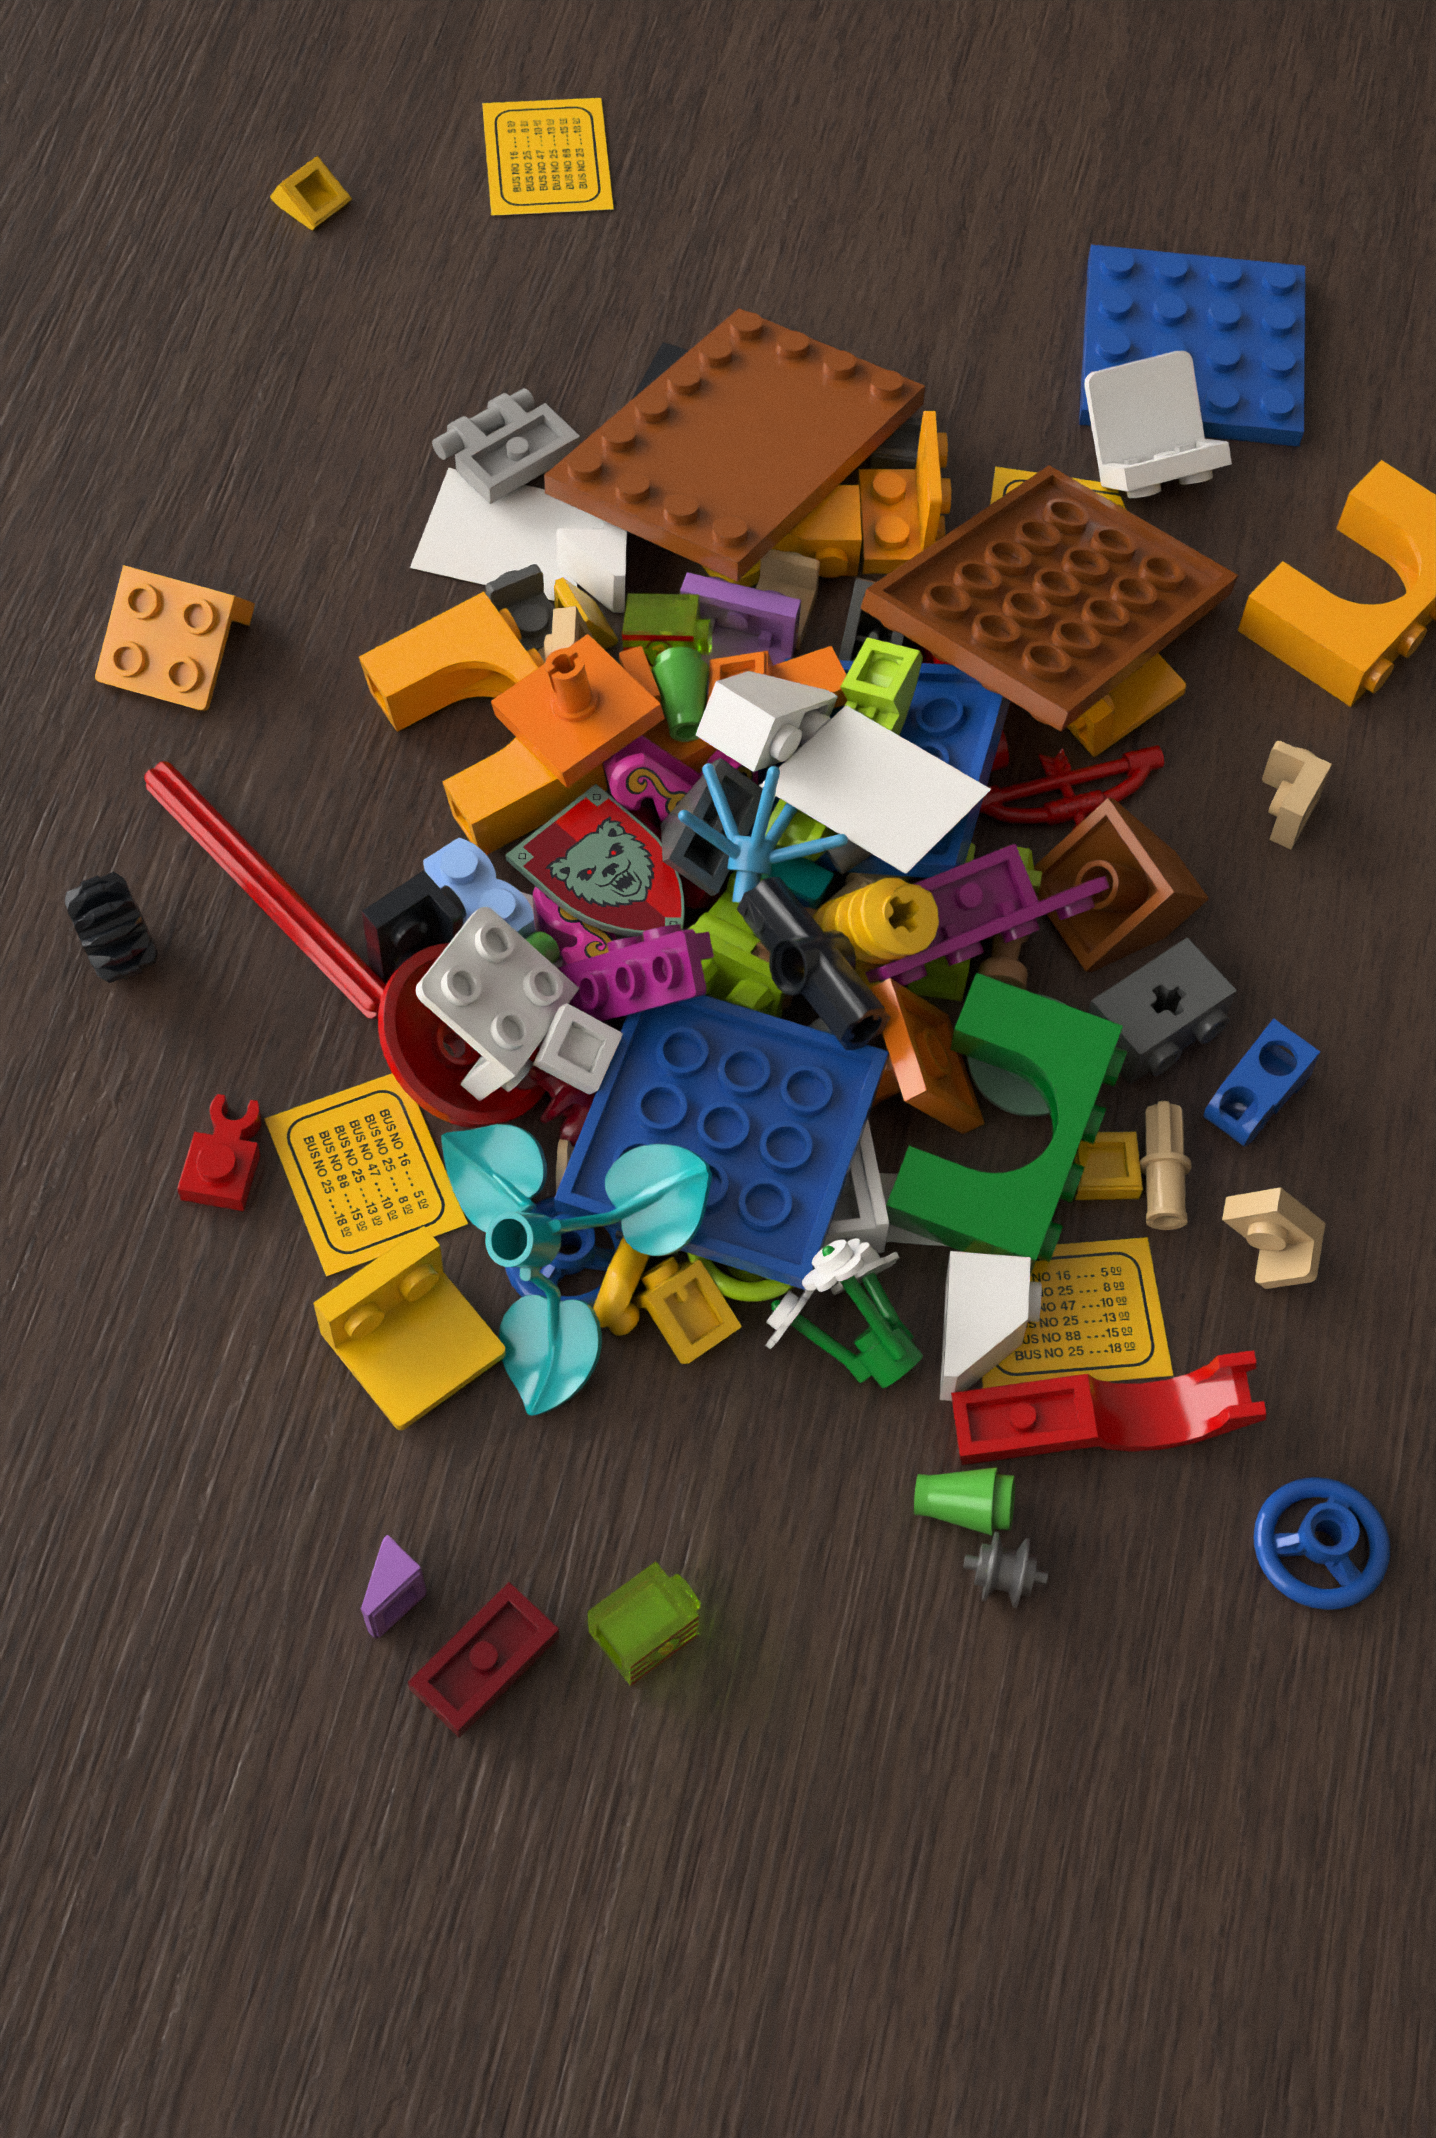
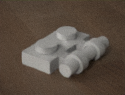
(513, 454)

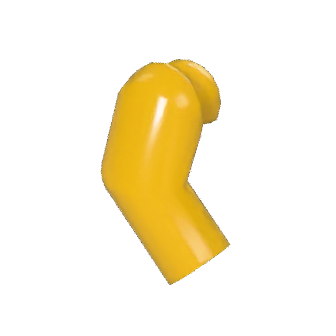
(618, 1286)

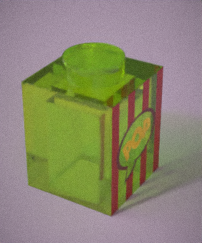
(665, 623)
(645, 1621)

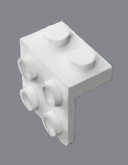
(1150, 425)
(495, 998)

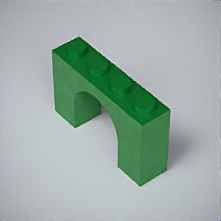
(1066, 1061)

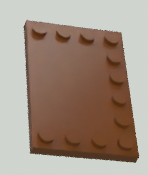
(735, 443)
(1050, 596)

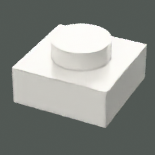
(578, 1049)

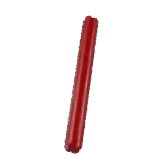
(266, 888)

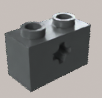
(1166, 1009)

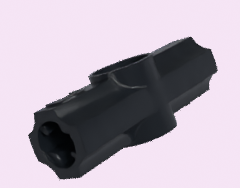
(813, 963)

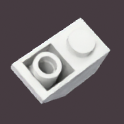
(763, 718)

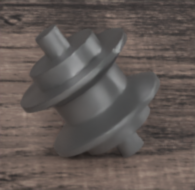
(1005, 1569)

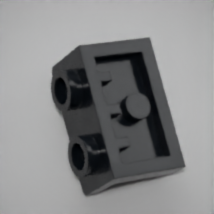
(409, 921)

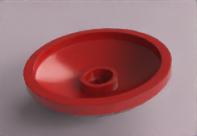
(423, 1067)

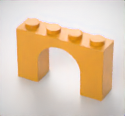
(1344, 642)
(459, 657)

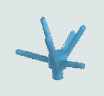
(756, 853)

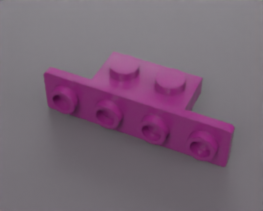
(979, 902)
(641, 973)

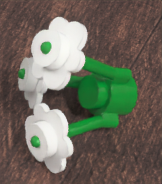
(885, 1345)

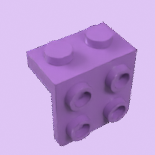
(745, 618)

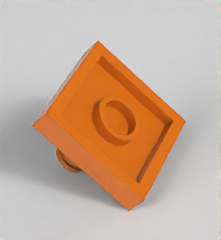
(577, 710)
(922, 1061)

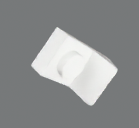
(596, 561)

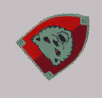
(602, 867)

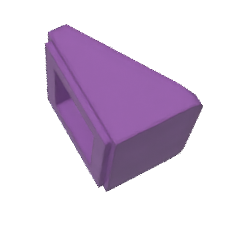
(392, 1589)

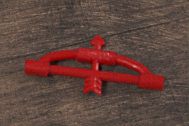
(1059, 776)

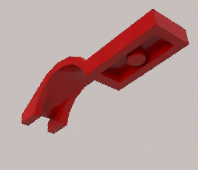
(1113, 1416)

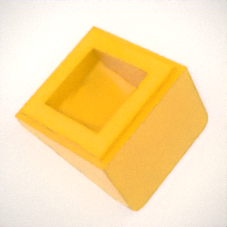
(311, 194)
(569, 595)

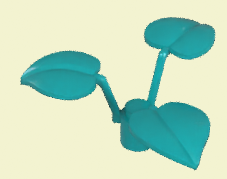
(496, 1174)

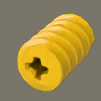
(882, 921)

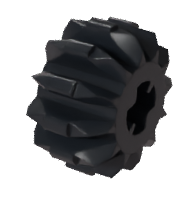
(111, 927)

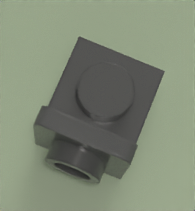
(525, 599)

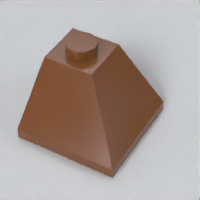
(1146, 878)

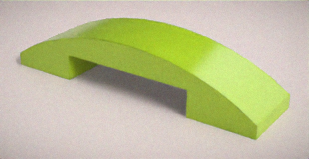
(878, 687)

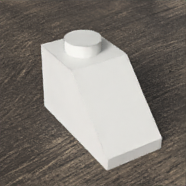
(984, 1315)

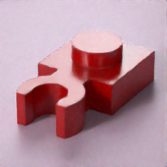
(222, 1164)

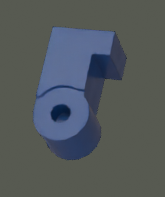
(1261, 1083)

